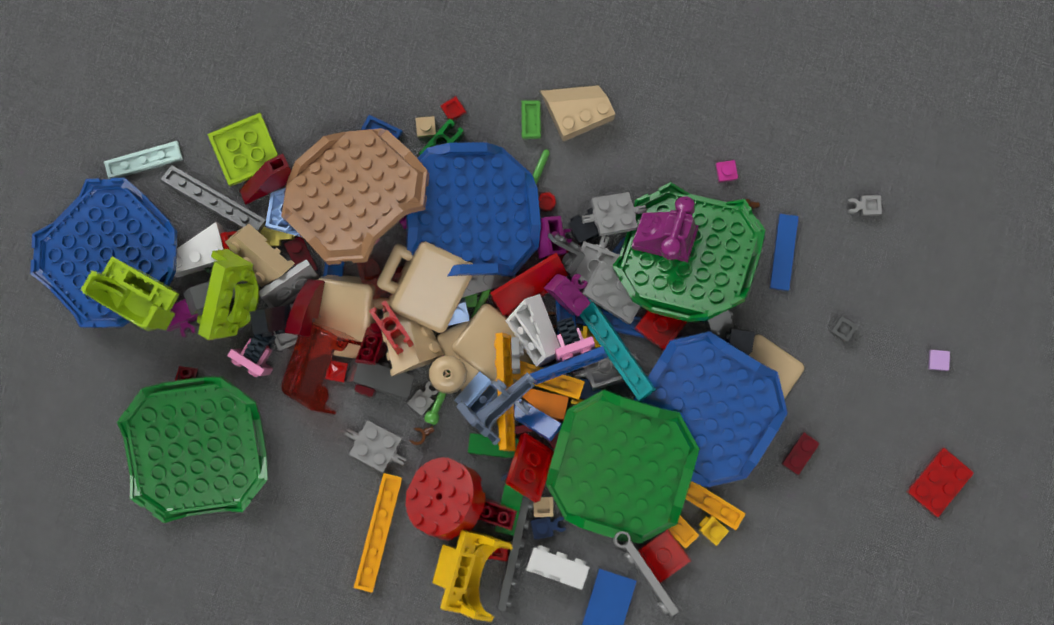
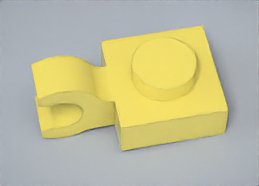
(274, 237)

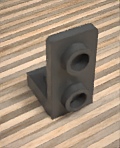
(573, 257)

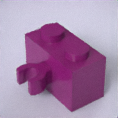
(546, 246)
(568, 293)
(182, 318)

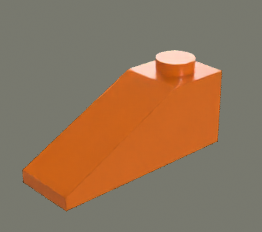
(548, 403)

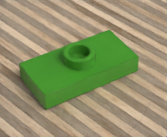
(531, 119)

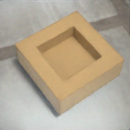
(425, 127)
(544, 507)

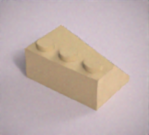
(578, 109)
(423, 352)

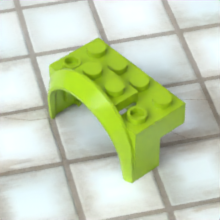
(225, 275)

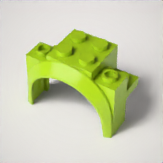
(132, 295)

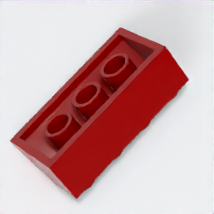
(527, 284)

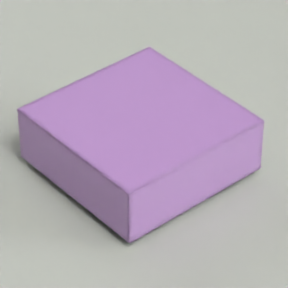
(939, 360)

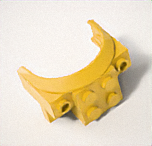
(461, 570)

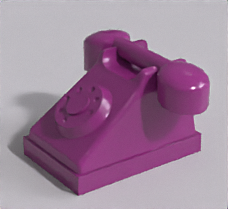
(668, 233)

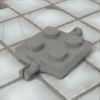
(614, 214)
(593, 256)
(601, 374)
(375, 446)

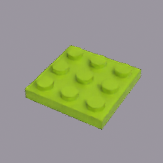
(242, 148)

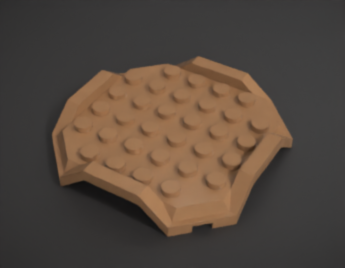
(352, 192)

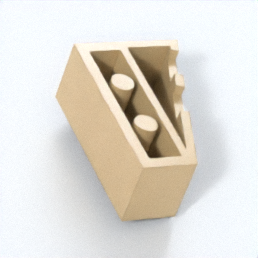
(252, 247)

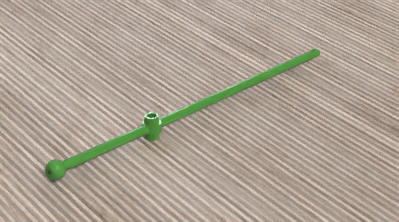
(432, 416)

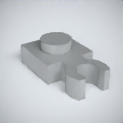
(867, 205)
(517, 351)
(422, 400)

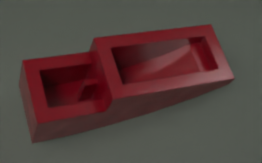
(305, 308)

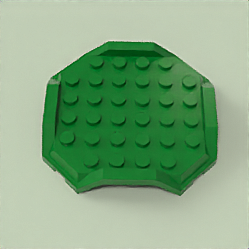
(718, 266)
(194, 448)
(622, 467)

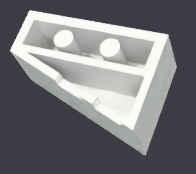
(197, 252)
(534, 330)
(558, 567)

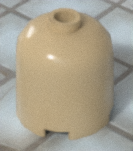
(457, 376)

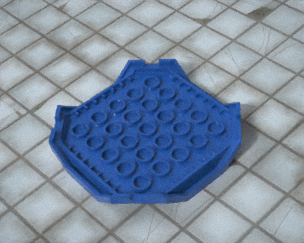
(477, 208)
(102, 222)
(725, 400)

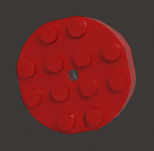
(445, 498)

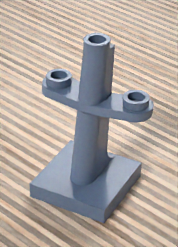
(490, 413)

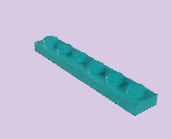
(617, 351)

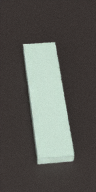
(143, 160)

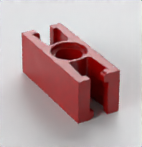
(391, 320)

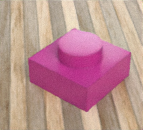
(726, 171)

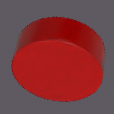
(547, 202)

